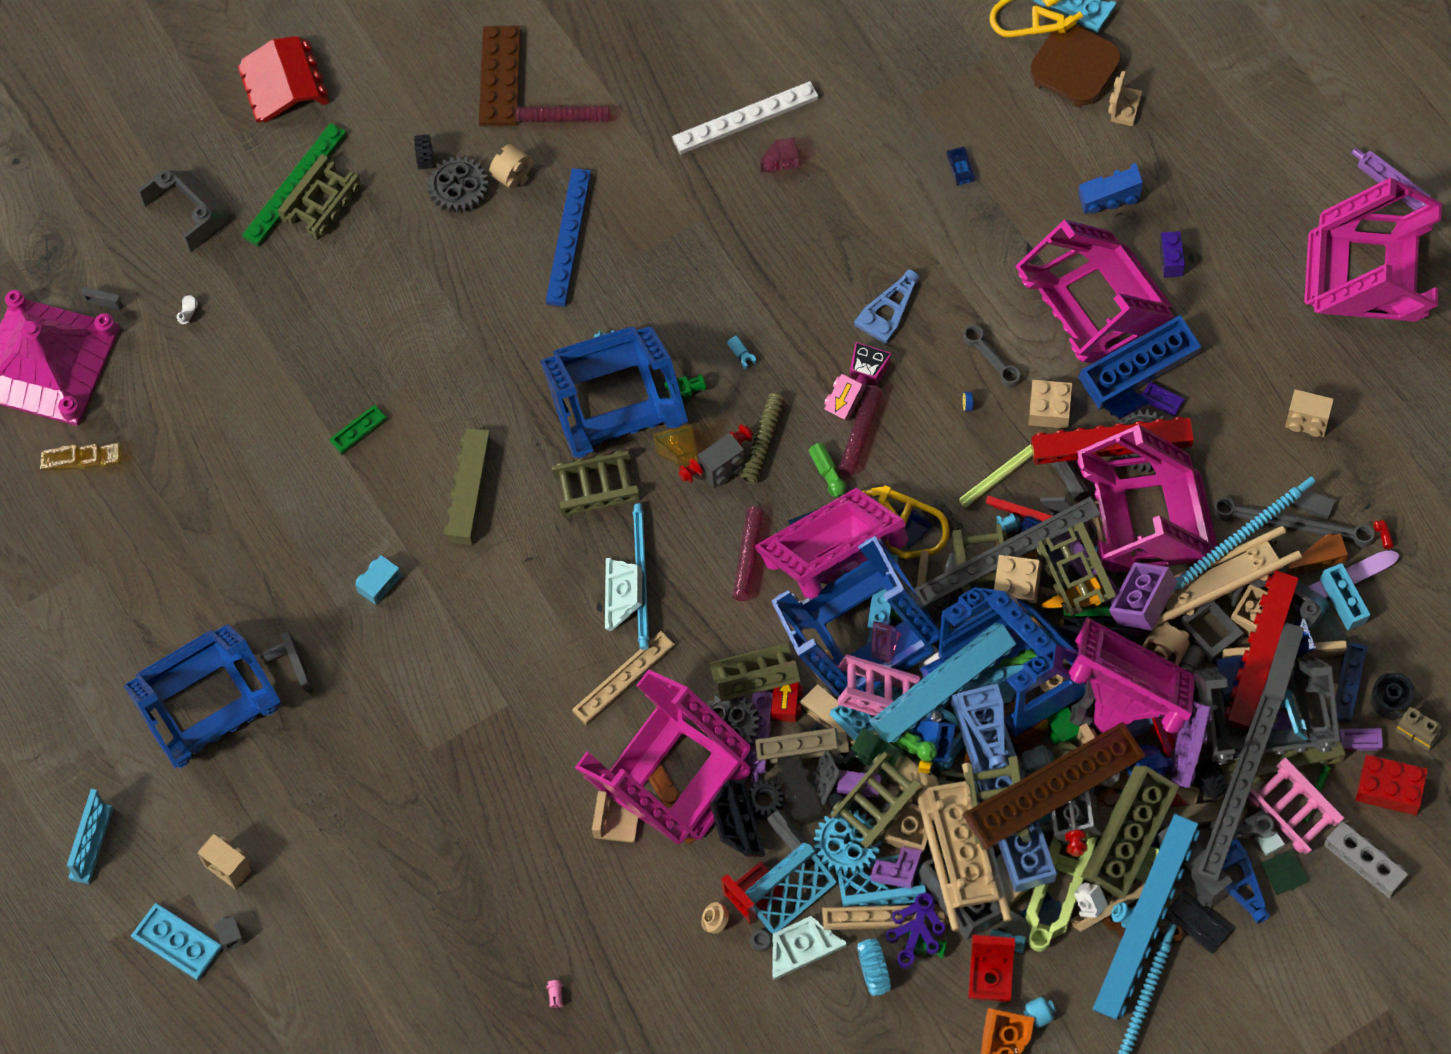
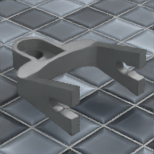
(1079, 707)

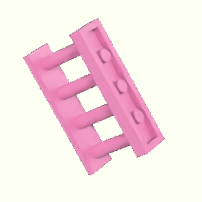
(867, 701)
(1300, 786)

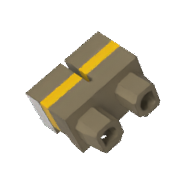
(1418, 725)

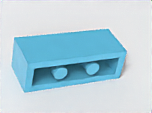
(1344, 597)

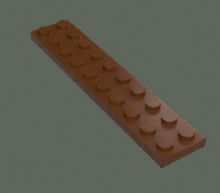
(1053, 785)

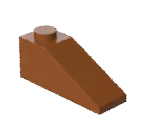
(1323, 554)

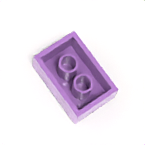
(1143, 596)

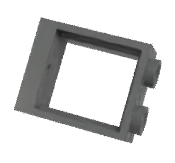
(1230, 641)

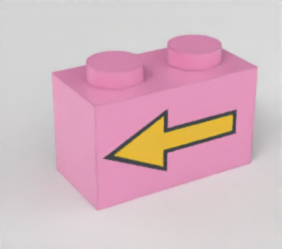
(844, 396)

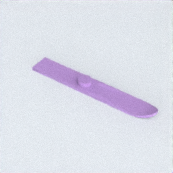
(1361, 571)

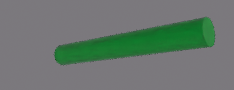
(1319, 786)

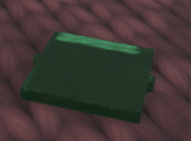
(1284, 872)

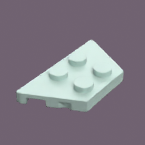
(622, 591)
(802, 945)

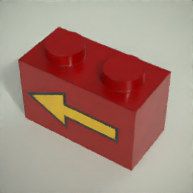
(785, 702)

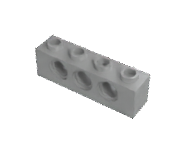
(1388, 883)

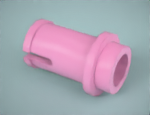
(555, 993)

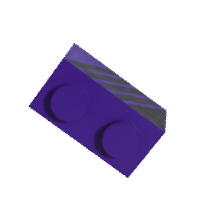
(1171, 254)

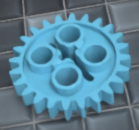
(840, 858)

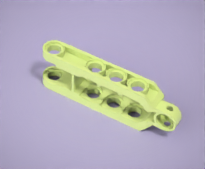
(1042, 934)

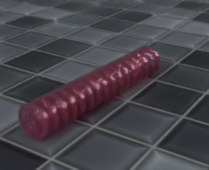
(563, 114)
(860, 430)
(747, 553)

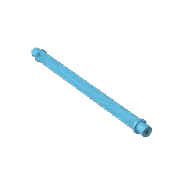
(638, 514)

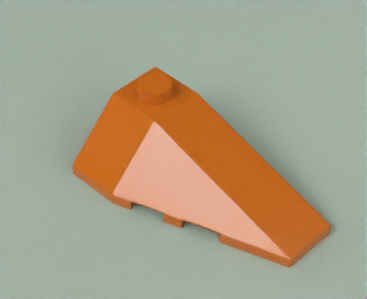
(1006, 1032)

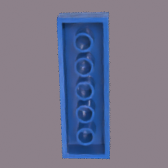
(1139, 362)

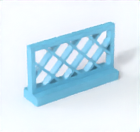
(89, 838)
(781, 872)
(888, 897)

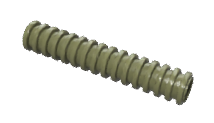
(763, 438)

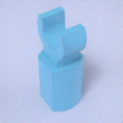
(741, 351)
(1019, 940)

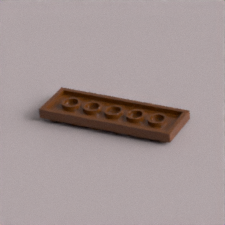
(499, 75)

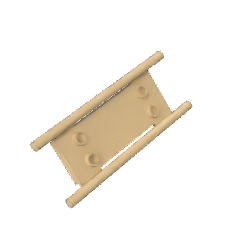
(1228, 576)
(970, 869)

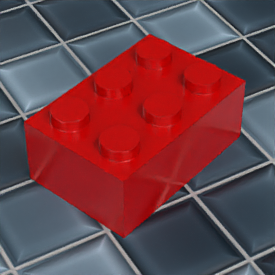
(1391, 785)

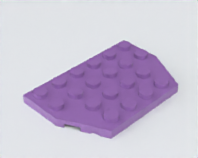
(1189, 745)

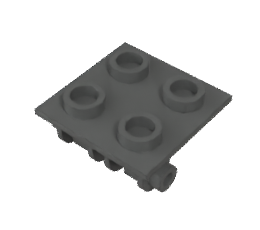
(826, 775)

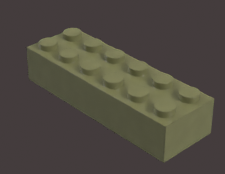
(1130, 831)

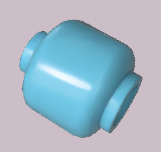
(1041, 1011)

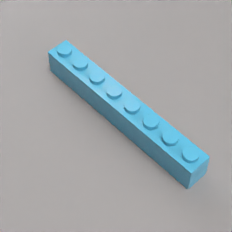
(942, 682)

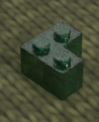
(870, 745)

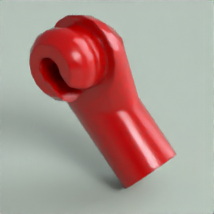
(1382, 527)

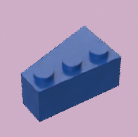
(1112, 191)

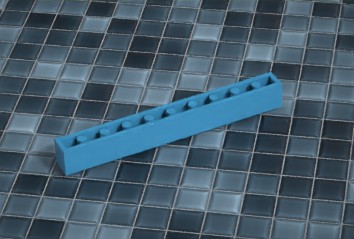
(1146, 917)

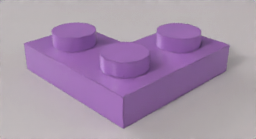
(899, 873)

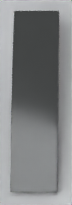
(1283, 661)

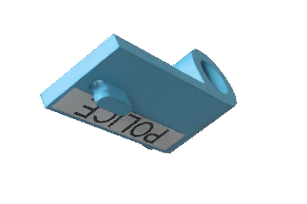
(1297, 722)

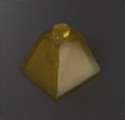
(676, 445)

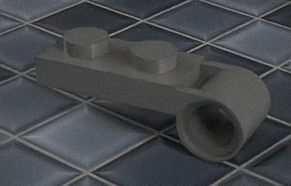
(1245, 831)

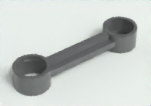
(992, 357)

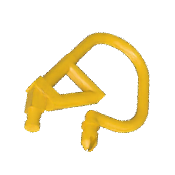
(1061, 26)
(885, 493)

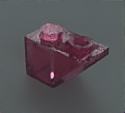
(780, 156)

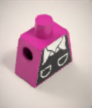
(869, 364)

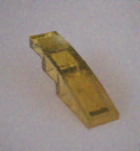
(84, 457)

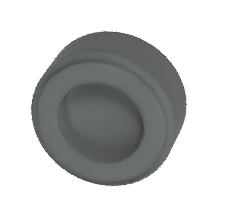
(760, 940)

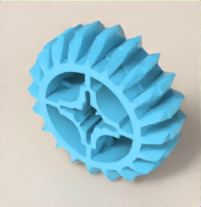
(874, 967)

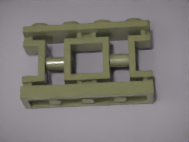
(308, 188)
(1090, 563)

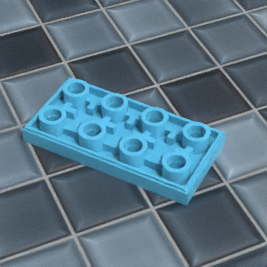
(853, 720)

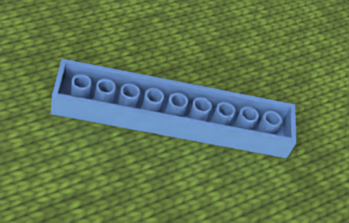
(1028, 862)

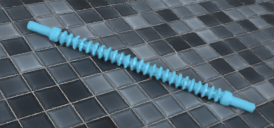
(1294, 494)
(1164, 947)

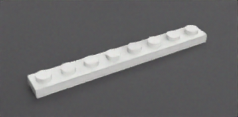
(745, 117)

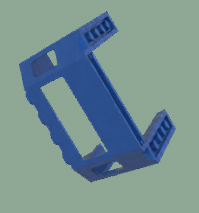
(601, 357)
(878, 573)
(1036, 631)
(184, 668)

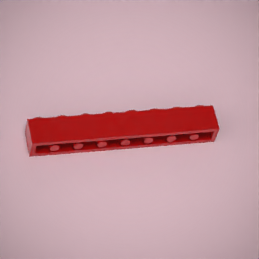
(1064, 445)
(1261, 650)

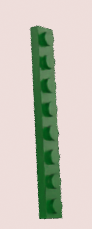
(269, 215)

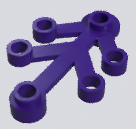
(916, 927)

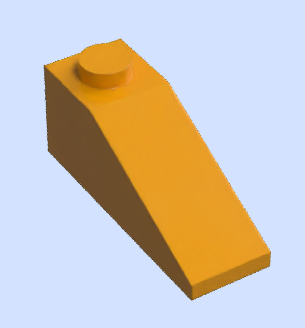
(1074, 592)

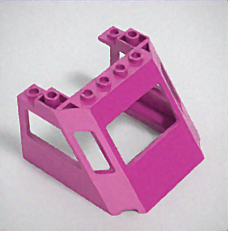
(1386, 288)
(1137, 294)
(1177, 541)
(625, 780)

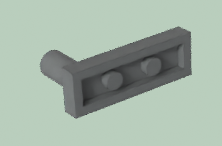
(289, 646)

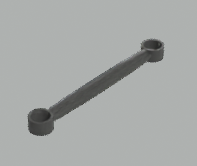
(1296, 522)

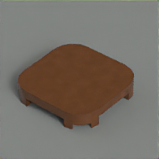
(1075, 65)

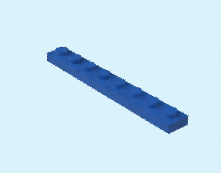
(568, 237)

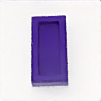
(1163, 399)

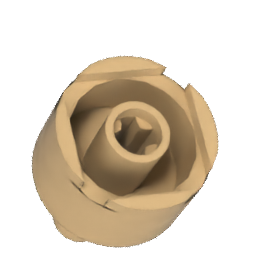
(511, 166)
(1168, 642)

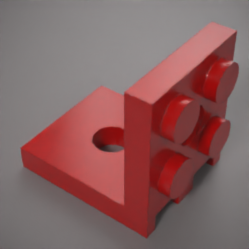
(742, 903)
(994, 957)

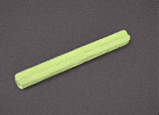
(996, 477)

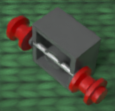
(720, 459)
(1077, 822)

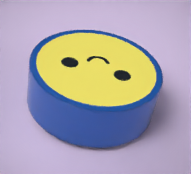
(968, 401)

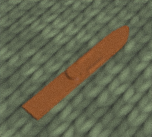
(665, 790)

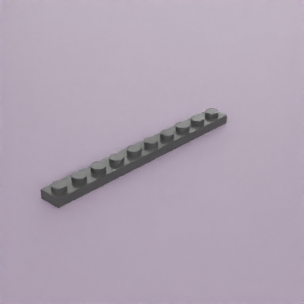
(1015, 547)
(1239, 788)

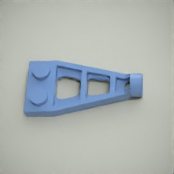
(876, 325)
(983, 699)

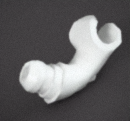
(189, 306)

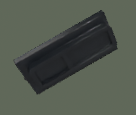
(1198, 921)

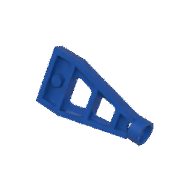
(1239, 856)

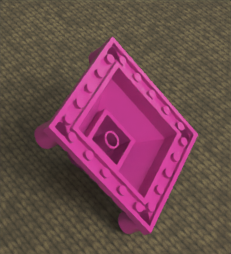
(51, 358)
(827, 541)
(1130, 680)

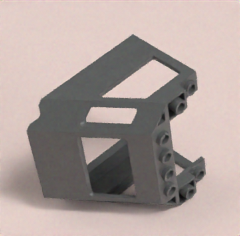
(1308, 675)

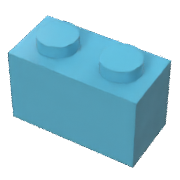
(377, 579)

